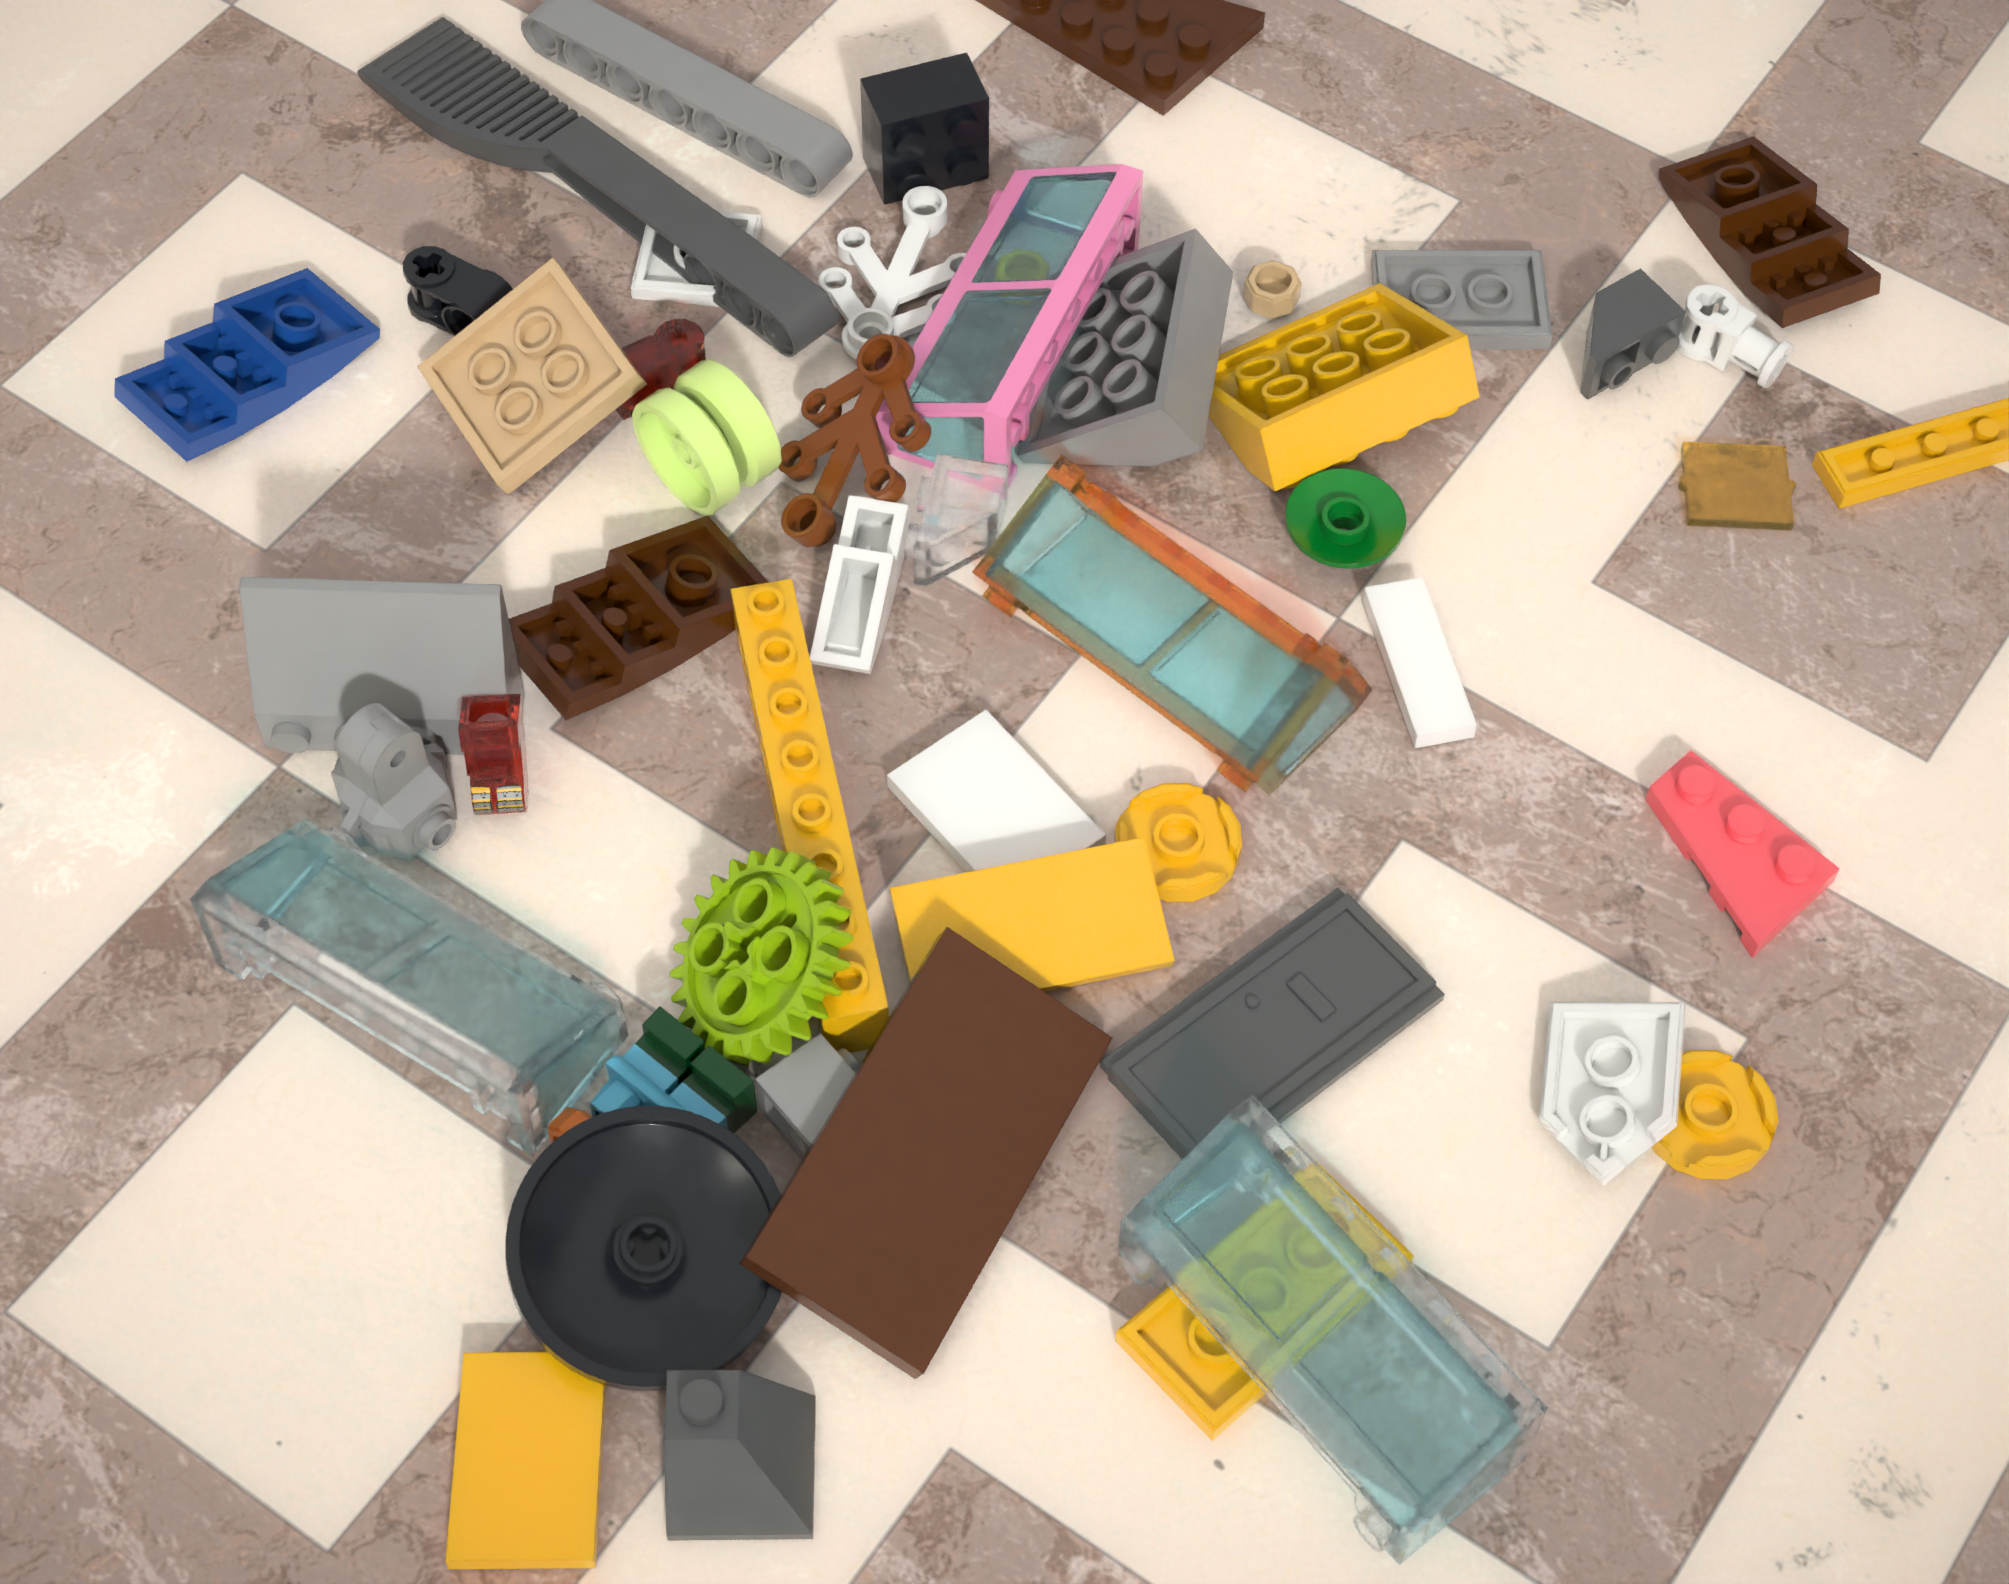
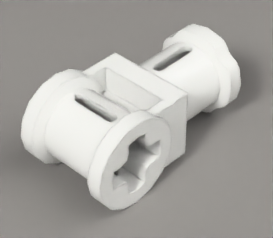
(1729, 336)

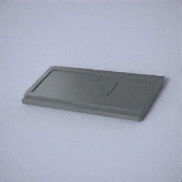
(1274, 1024)

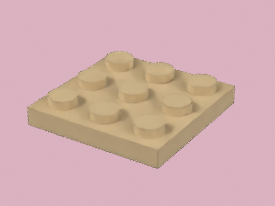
(531, 376)

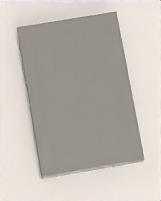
(1483, 293)

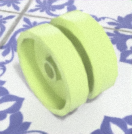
(707, 437)

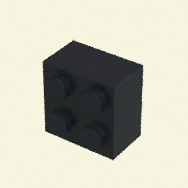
(925, 127)

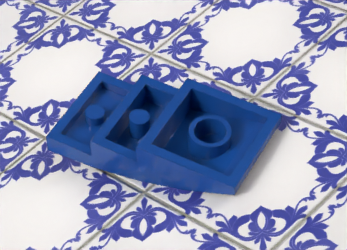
(247, 363)

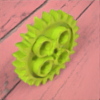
(761, 956)

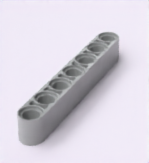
(689, 93)

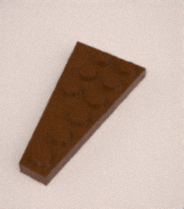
(1140, 46)

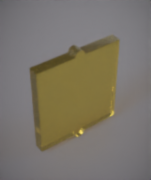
(1736, 486)

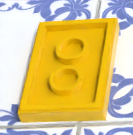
(525, 1464)

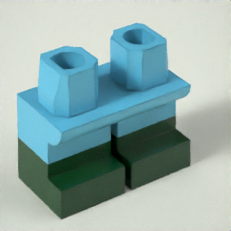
(677, 1071)

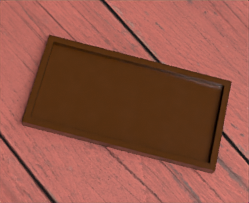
(927, 1153)

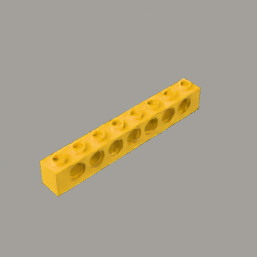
(807, 792)

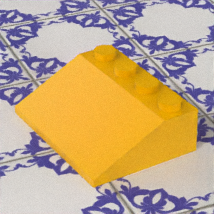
(1338, 385)

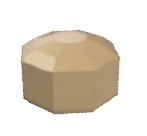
(1272, 289)

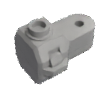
(392, 785)

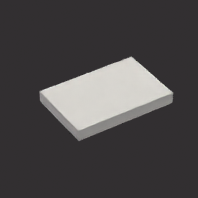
(990, 799)

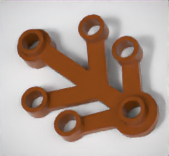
(880, 373)

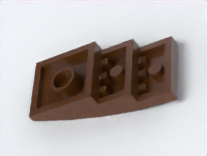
(1768, 231)
(634, 617)

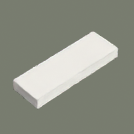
(1419, 662)

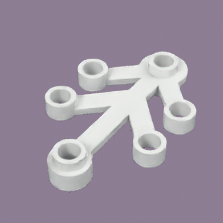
(924, 218)

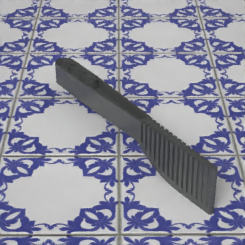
(497, 115)

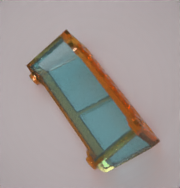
(1170, 629)

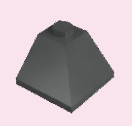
(737, 1457)

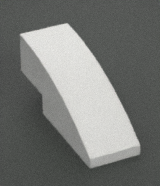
(860, 584)

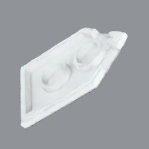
(1612, 1079)

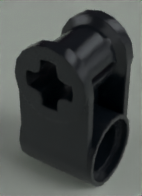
(448, 289)

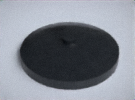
(635, 1246)

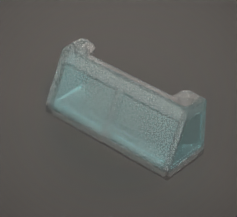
(414, 974)
(1333, 1328)

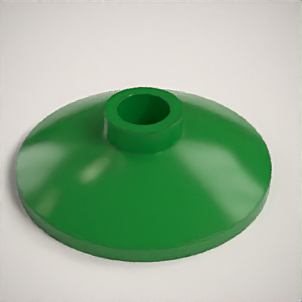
(1346, 501)

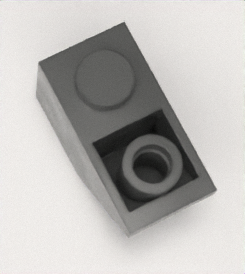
(1628, 330)

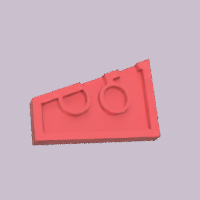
(1743, 851)

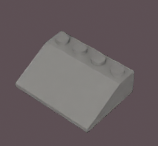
(1139, 362)
(342, 644)

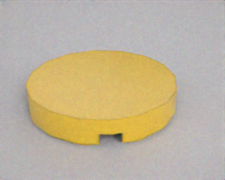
(1188, 838)
(1722, 1118)

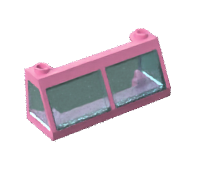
(1016, 308)

